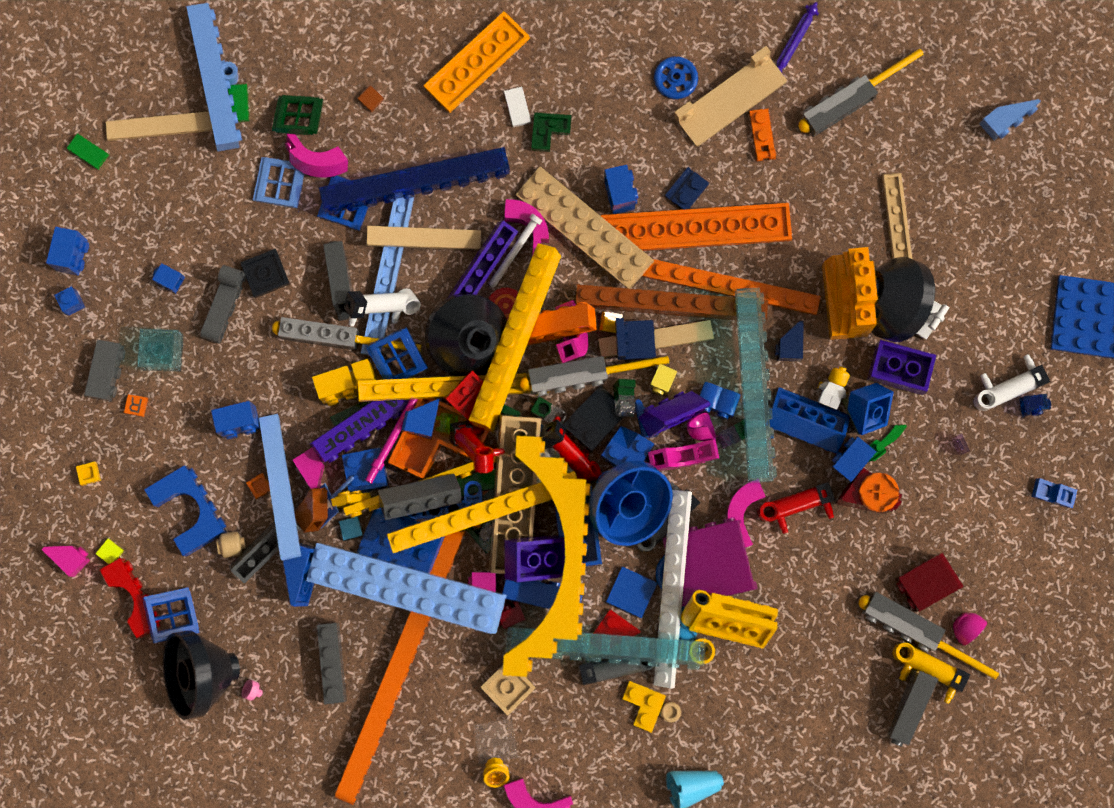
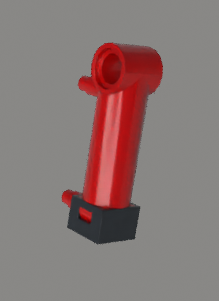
(555, 437)
(482, 456)
(797, 503)

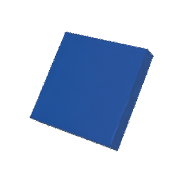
(631, 592)

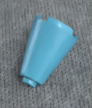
(692, 786)

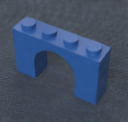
(208, 525)

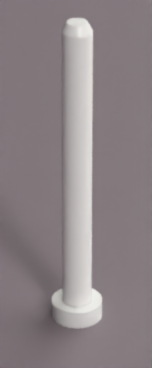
(515, 249)

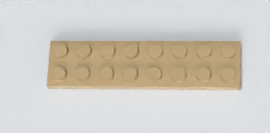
(585, 228)

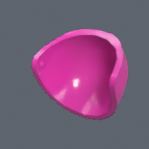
(701, 427)
(968, 627)

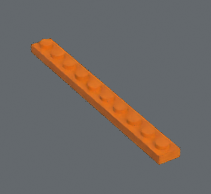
(727, 286)

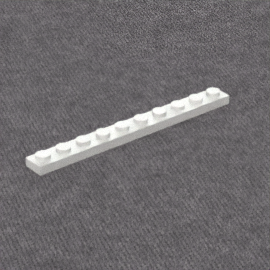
(673, 579)

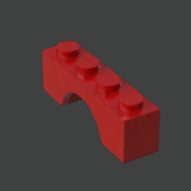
(120, 575)

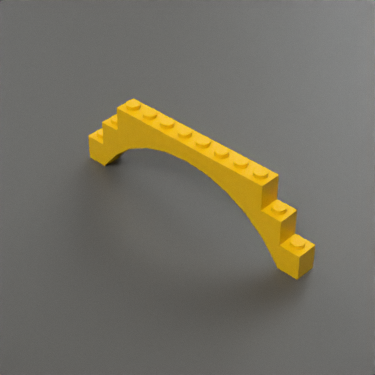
(570, 501)

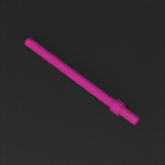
(378, 463)

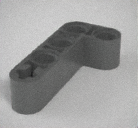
(223, 303)

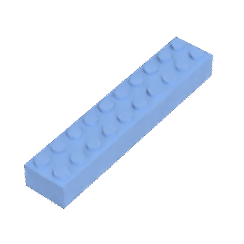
(406, 588)

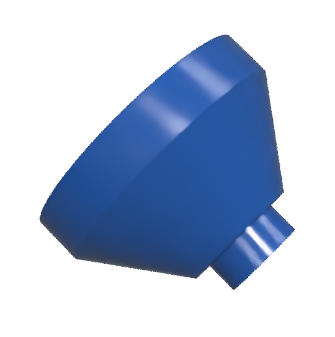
(630, 503)

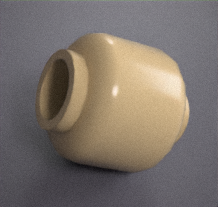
(230, 544)

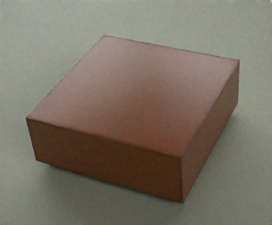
(370, 98)

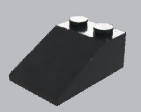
(593, 419)

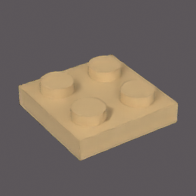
(507, 690)

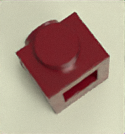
(511, 616)

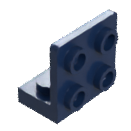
(635, 339)

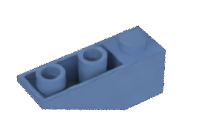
(1004, 117)

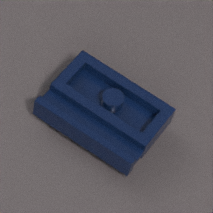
(687, 189)

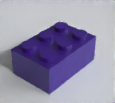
(901, 367)
(534, 558)

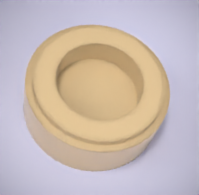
(671, 712)

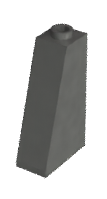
(338, 276)
(911, 707)

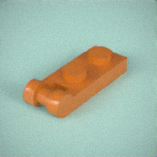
(762, 134)

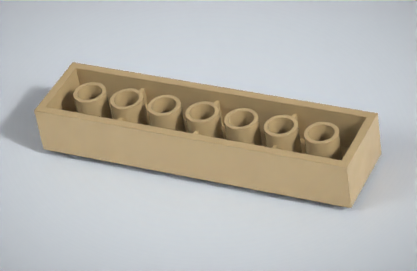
(511, 476)

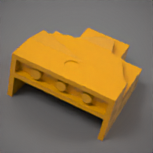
(850, 294)

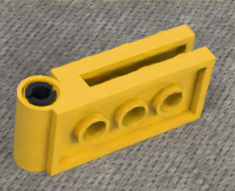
(730, 618)

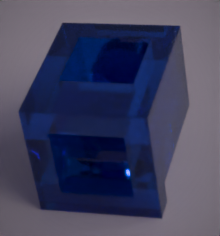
(1034, 405)

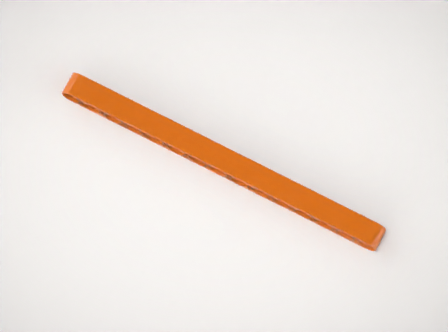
(391, 683)

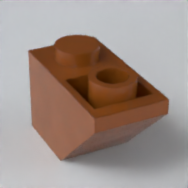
(313, 510)

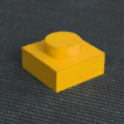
(608, 321)
(88, 473)

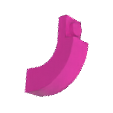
(315, 163)
(519, 212)
(572, 346)
(684, 456)
(740, 501)
(521, 798)

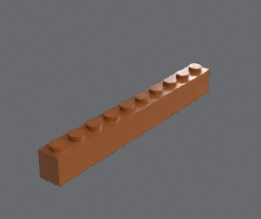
(660, 302)

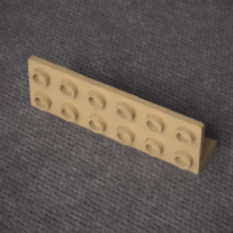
(730, 98)

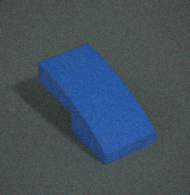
(1054, 493)

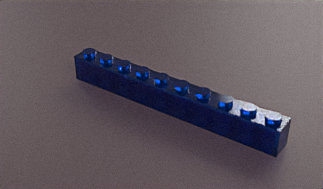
(414, 180)

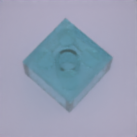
(160, 350)

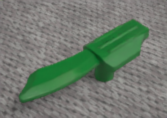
(879, 446)

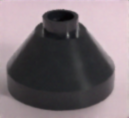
(904, 298)
(452, 327)
(196, 673)

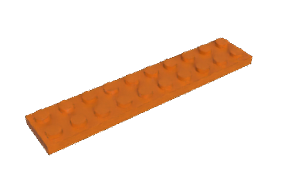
(705, 226)

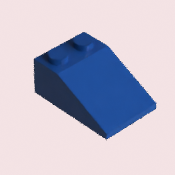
(296, 574)

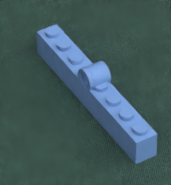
(214, 76)

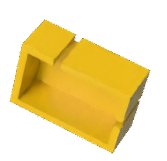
(341, 382)

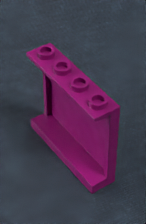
(716, 561)

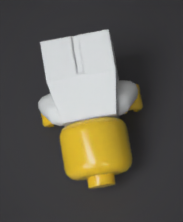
(834, 389)

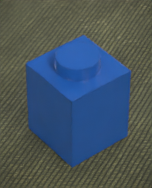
(168, 278)
(69, 301)

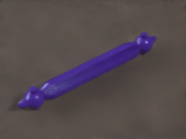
(797, 36)

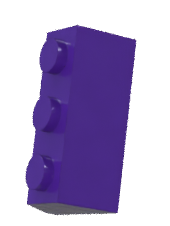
(672, 412)

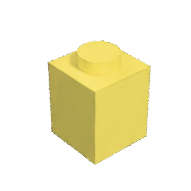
(663, 380)

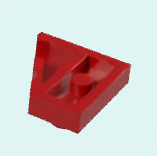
(465, 394)
(616, 625)

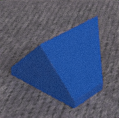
(421, 420)

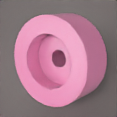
(251, 690)

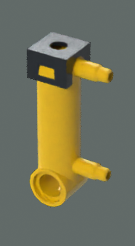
(921, 661)

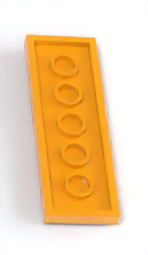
(476, 62)

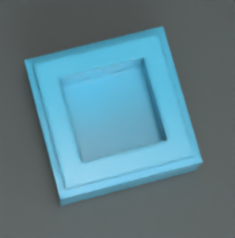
(350, 528)

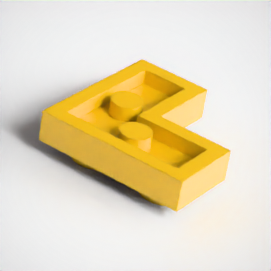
(349, 498)
(649, 702)

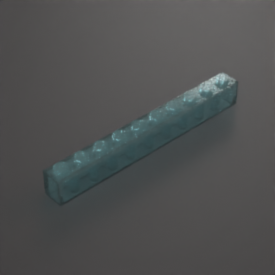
(754, 385)
(622, 648)

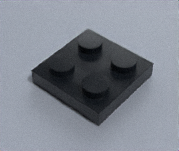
(265, 273)

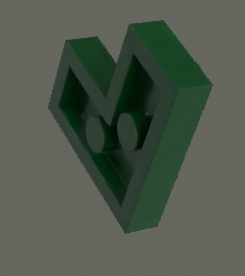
(546, 125)

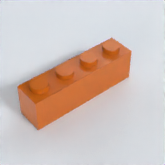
(563, 323)

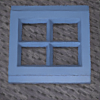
(262, 180)

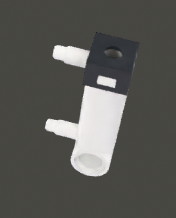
(358, 304)
(1013, 387)

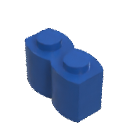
(721, 400)

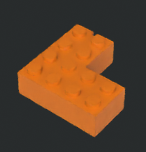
(419, 453)

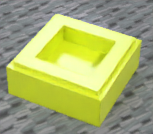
(109, 551)

